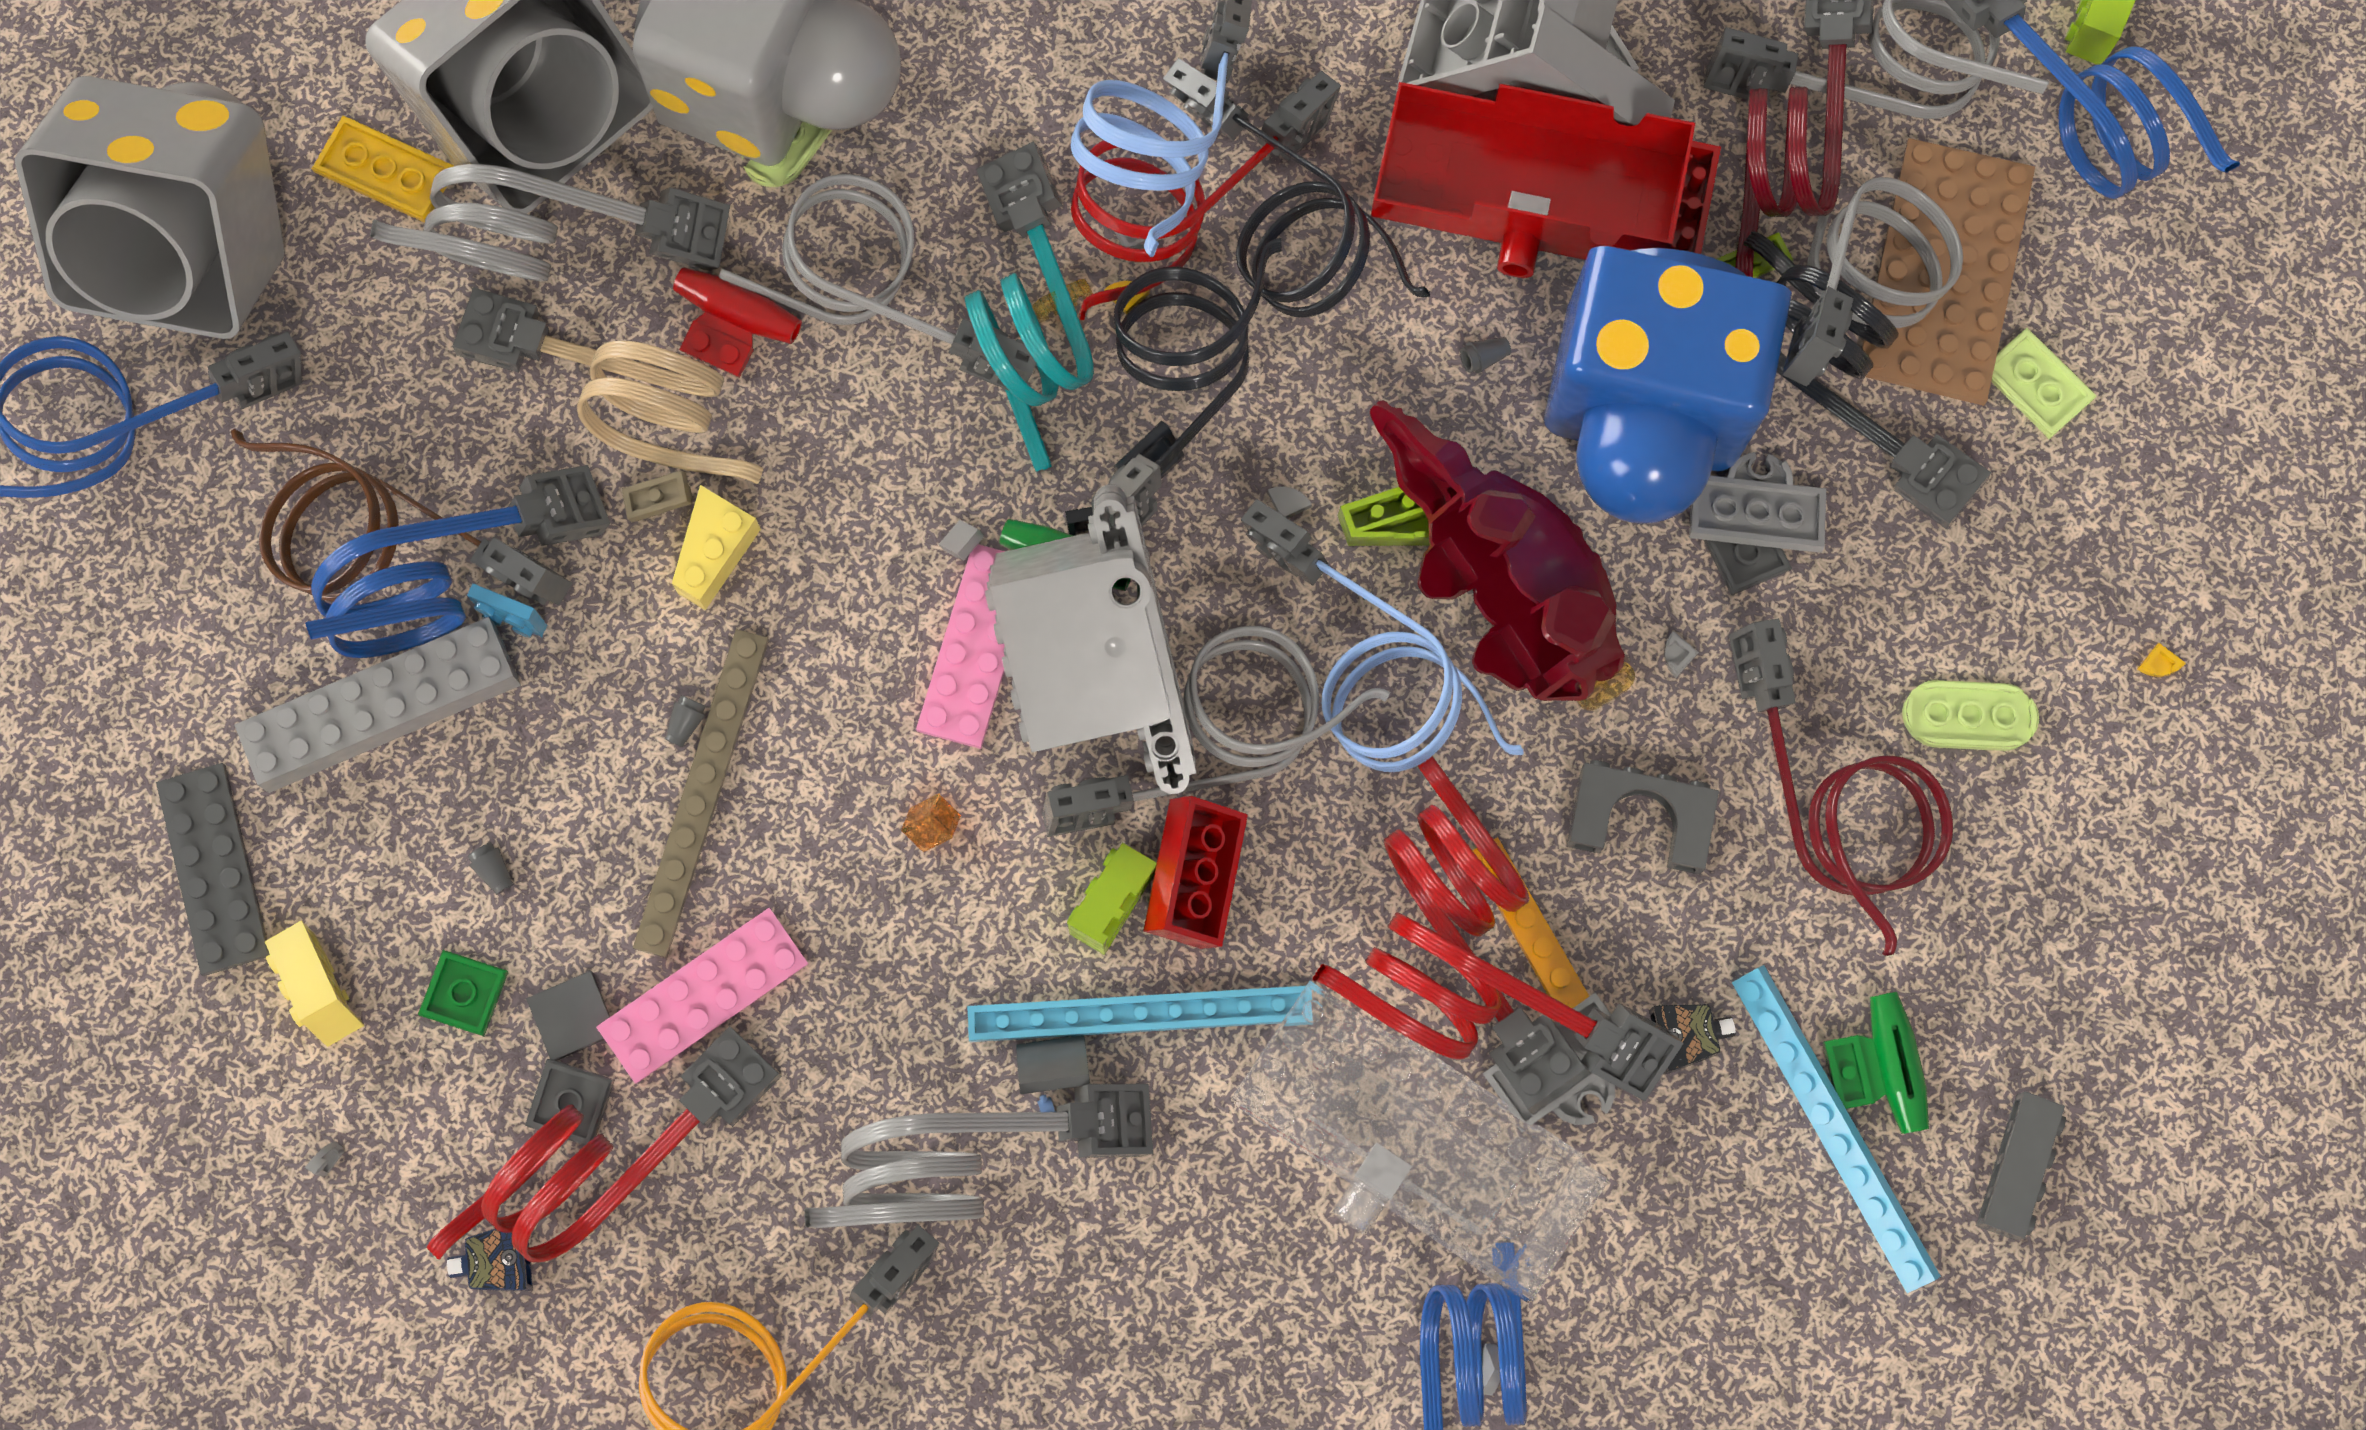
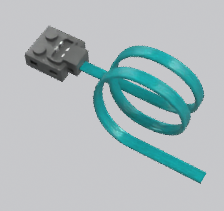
(1019, 197)

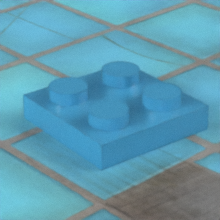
(501, 608)

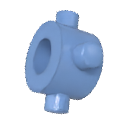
(1045, 1104)

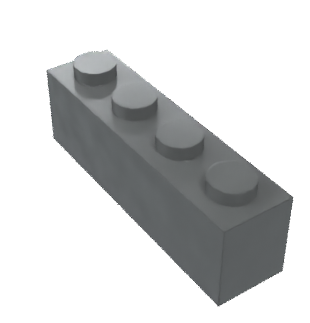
(2021, 1166)

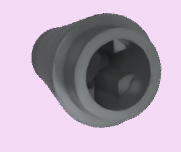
(1484, 353)
(684, 720)
(490, 867)

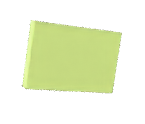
(2039, 383)

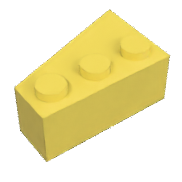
(712, 547)

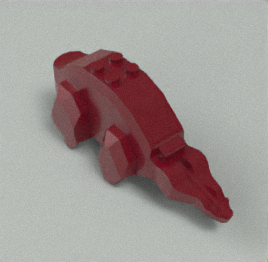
(1518, 556)

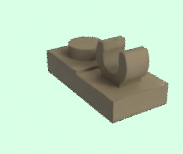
(657, 496)

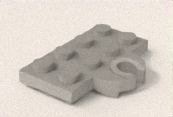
(1760, 508)
(1568, 1104)

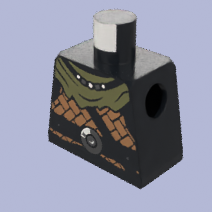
(1696, 1029)

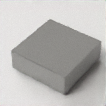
(961, 540)

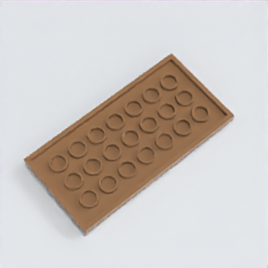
(1959, 339)

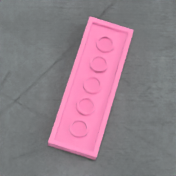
(968, 662)
(702, 995)

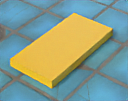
(380, 167)

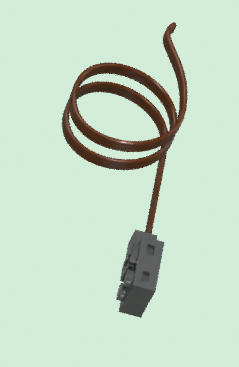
(493, 556)

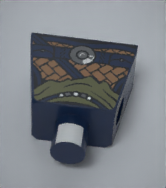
(492, 1263)

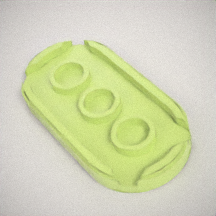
(802, 149)
(1970, 715)

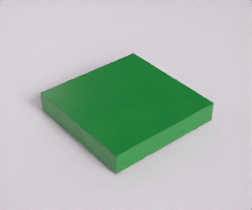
(463, 993)

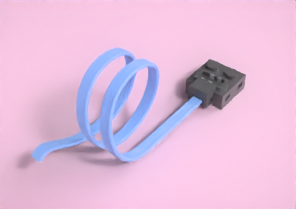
(1219, 52)
(1291, 549)

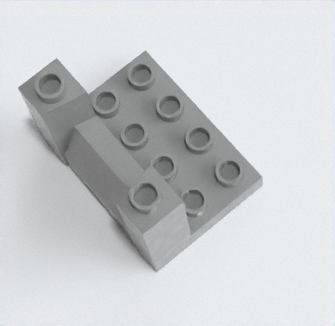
(1528, 45)

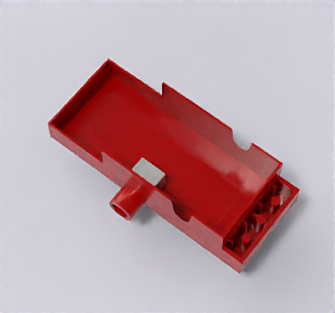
(1543, 174)

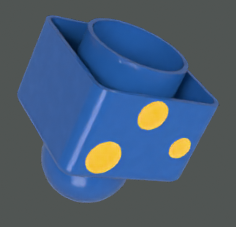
(1663, 375)

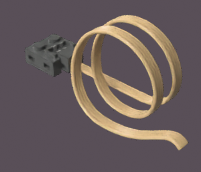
(507, 330)

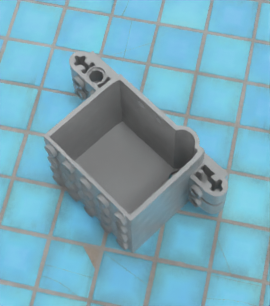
(1083, 657)

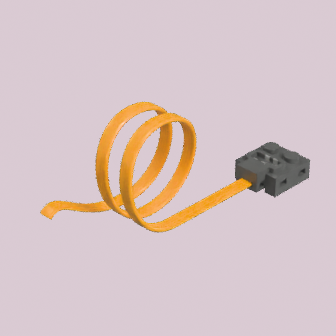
(876, 1290)

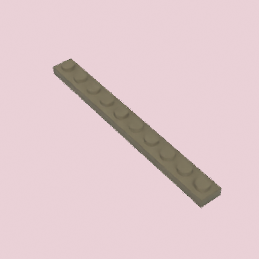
(701, 794)

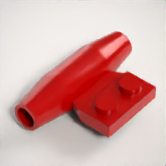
(729, 320)

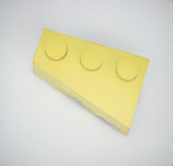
(310, 984)

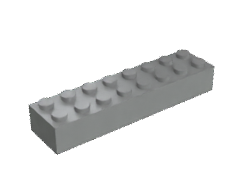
(377, 705)

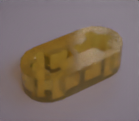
(1047, 303)
(1609, 692)

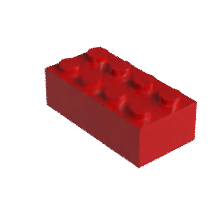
(1195, 872)

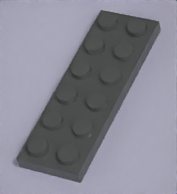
(213, 869)

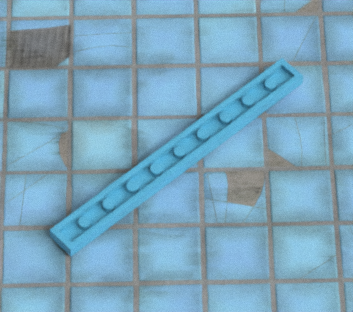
(1130, 1014)
(1836, 1130)

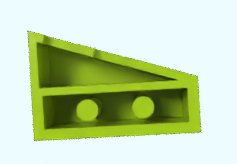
(1384, 521)
(1111, 898)

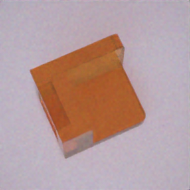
(931, 823)

